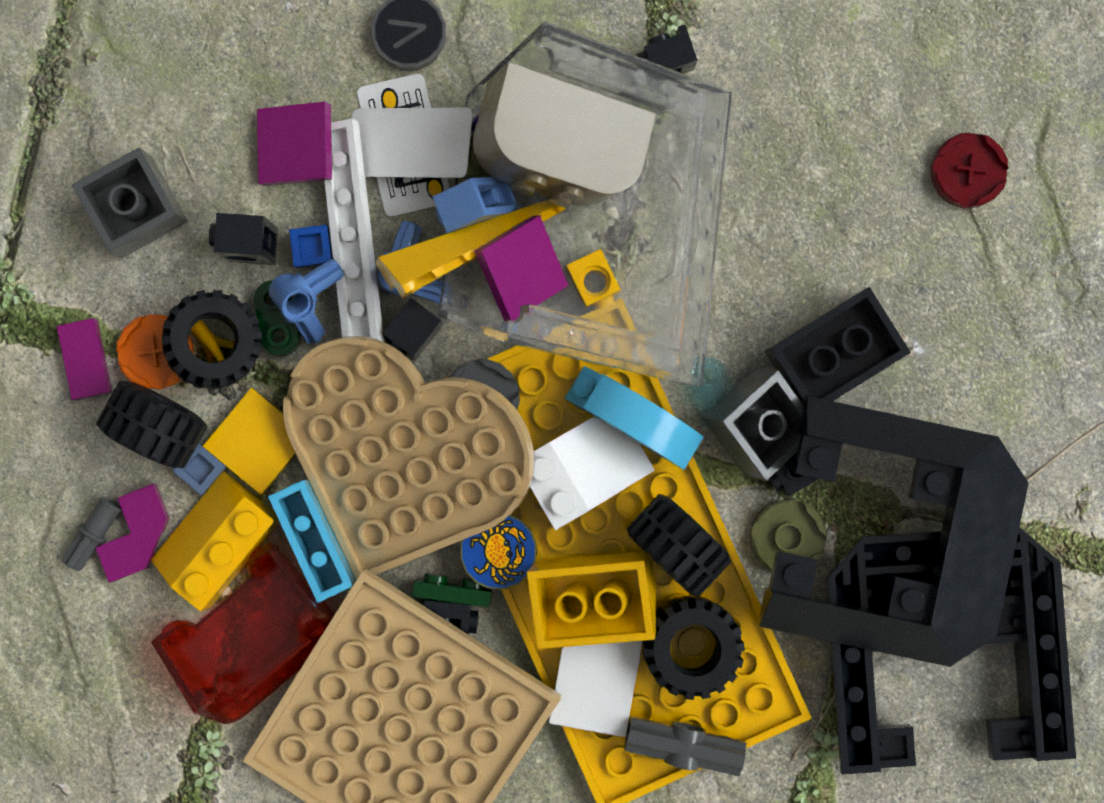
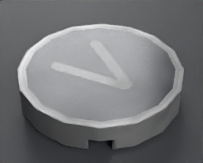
(409, 33)

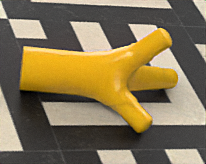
(210, 342)

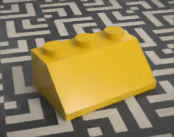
(214, 542)
(593, 600)

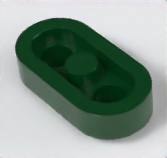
(271, 320)

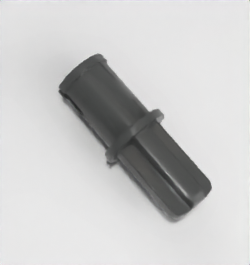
(91, 534)

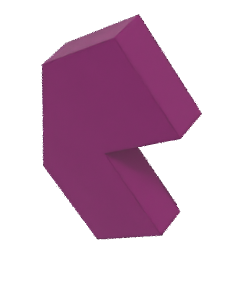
(146, 521)

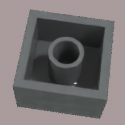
(129, 203)
(758, 423)

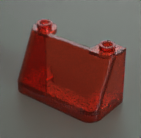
(247, 641)

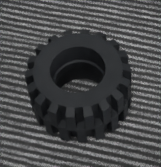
(214, 306)
(151, 424)
(679, 545)
(721, 665)

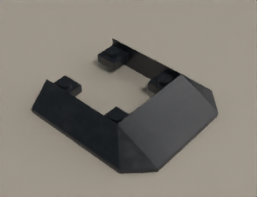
(974, 553)
(1029, 617)

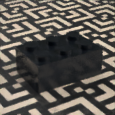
(839, 349)

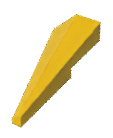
(429, 260)

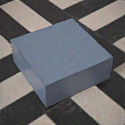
(201, 470)

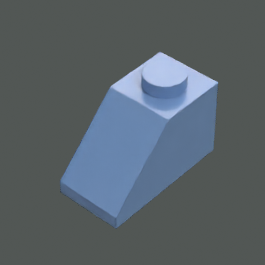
(473, 203)

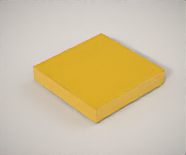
(253, 441)

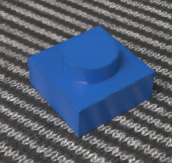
(310, 246)

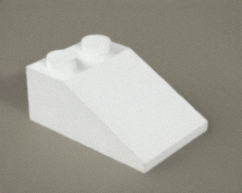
(585, 469)

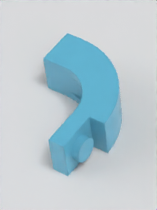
(635, 416)

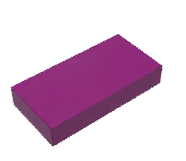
(84, 359)

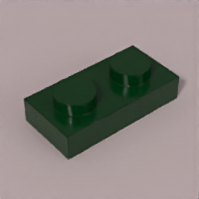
(437, 588)

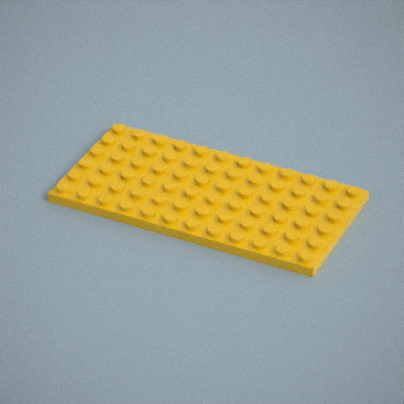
(763, 695)

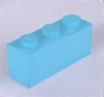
(312, 540)

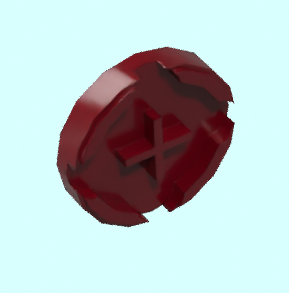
(969, 170)

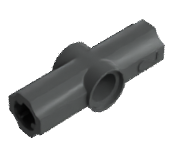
(685, 746)

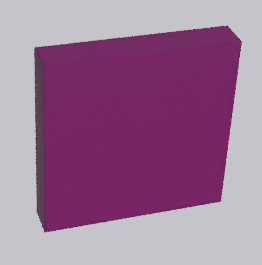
(294, 144)
(521, 267)

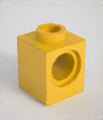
(588, 263)

